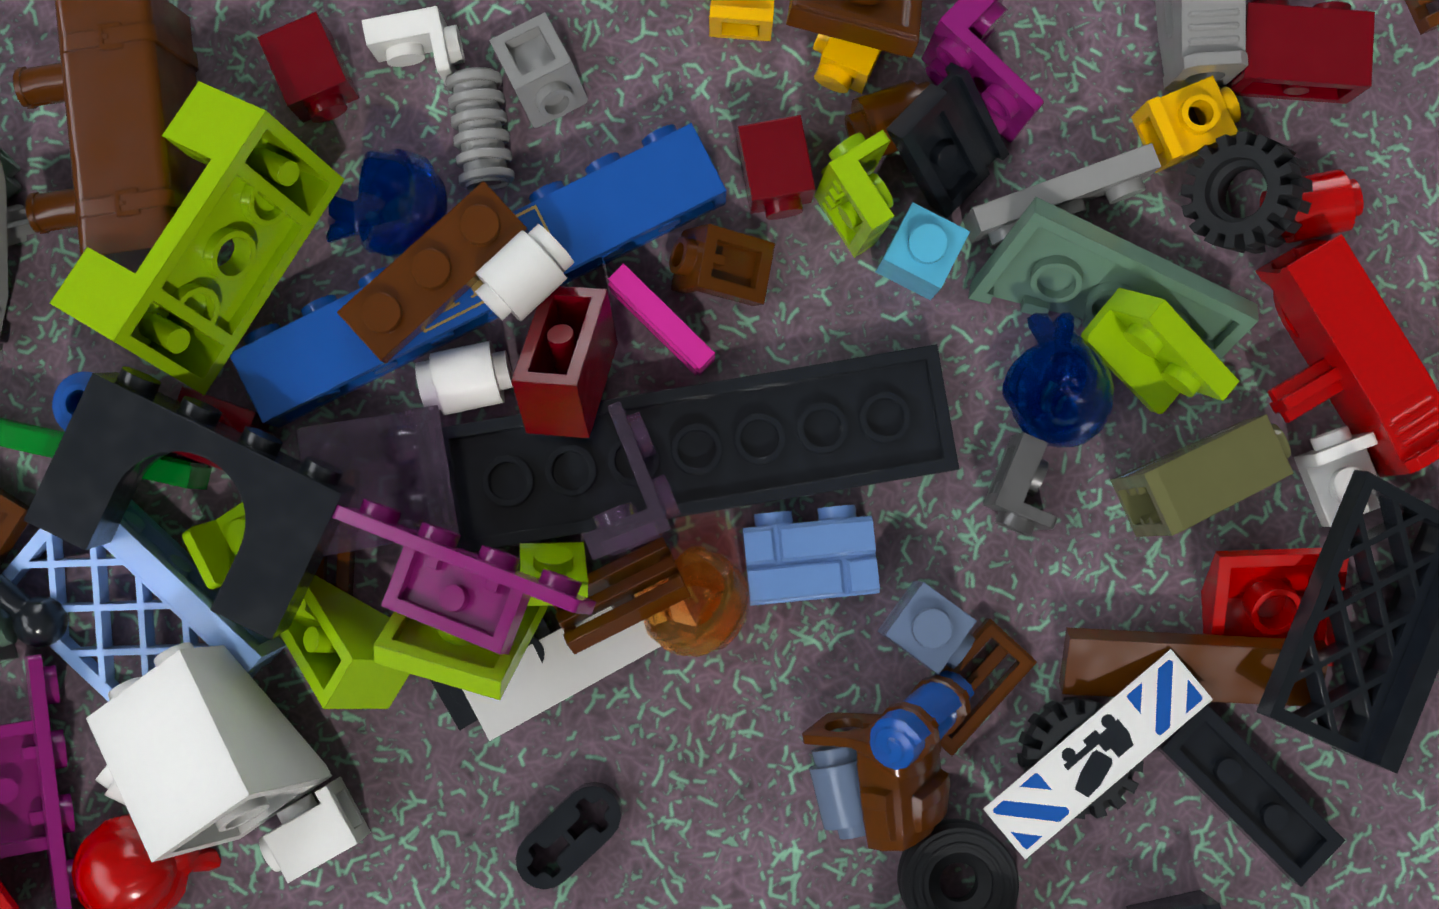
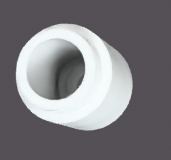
(523, 273)
(464, 378)

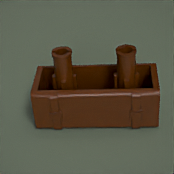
(121, 85)

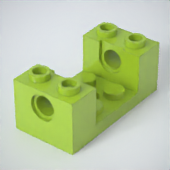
(179, 304)

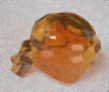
(711, 614)

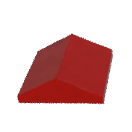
(1260, 592)

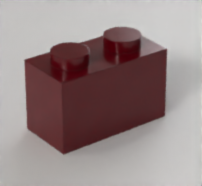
(1306, 52)
(565, 362)

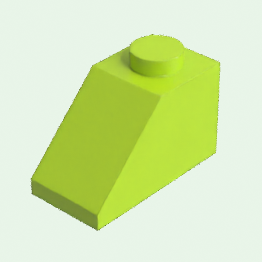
(335, 653)

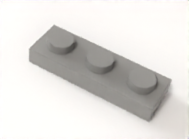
(1114, 177)

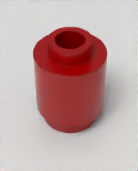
(1333, 208)

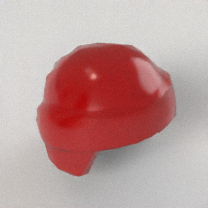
(118, 874)

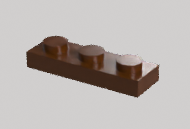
(431, 273)

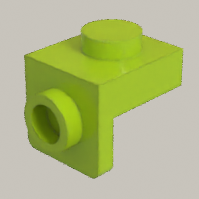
(558, 557)

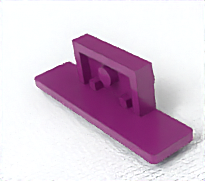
(458, 590)
(30, 807)

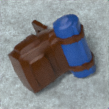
(899, 758)

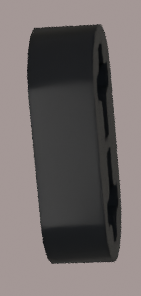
(579, 846)

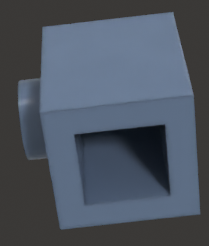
(929, 628)

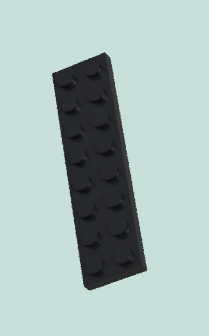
(714, 444)

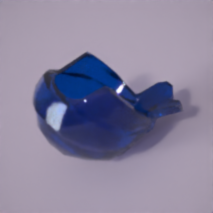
(395, 203)
(1059, 385)

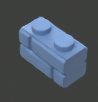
(810, 558)

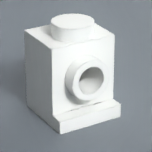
(314, 831)

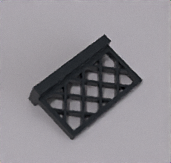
(1405, 653)

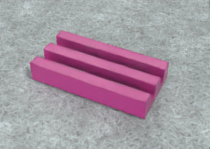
(660, 320)

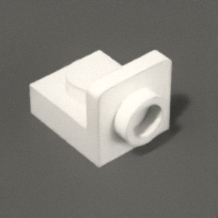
(409, 35)
(1330, 468)

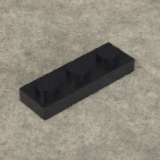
(1251, 795)

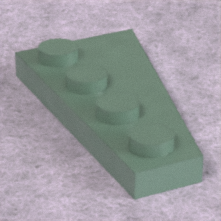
(1076, 267)

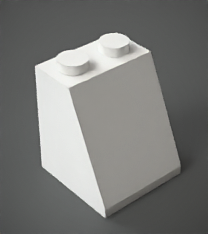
(201, 751)

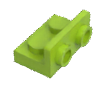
(853, 194)
(1155, 351)

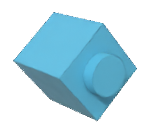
(922, 251)

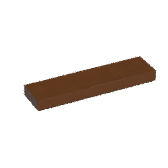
(1226, 666)

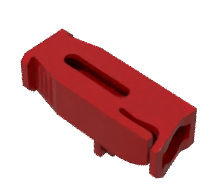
(1352, 355)

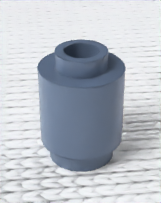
(838, 790)

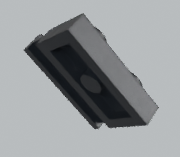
(948, 140)

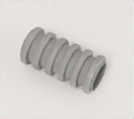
(479, 127)

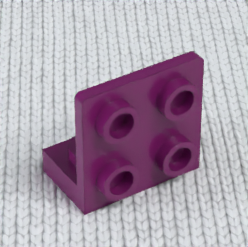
(962, 40)

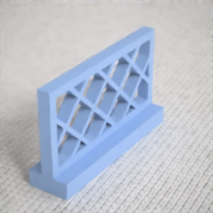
(159, 568)

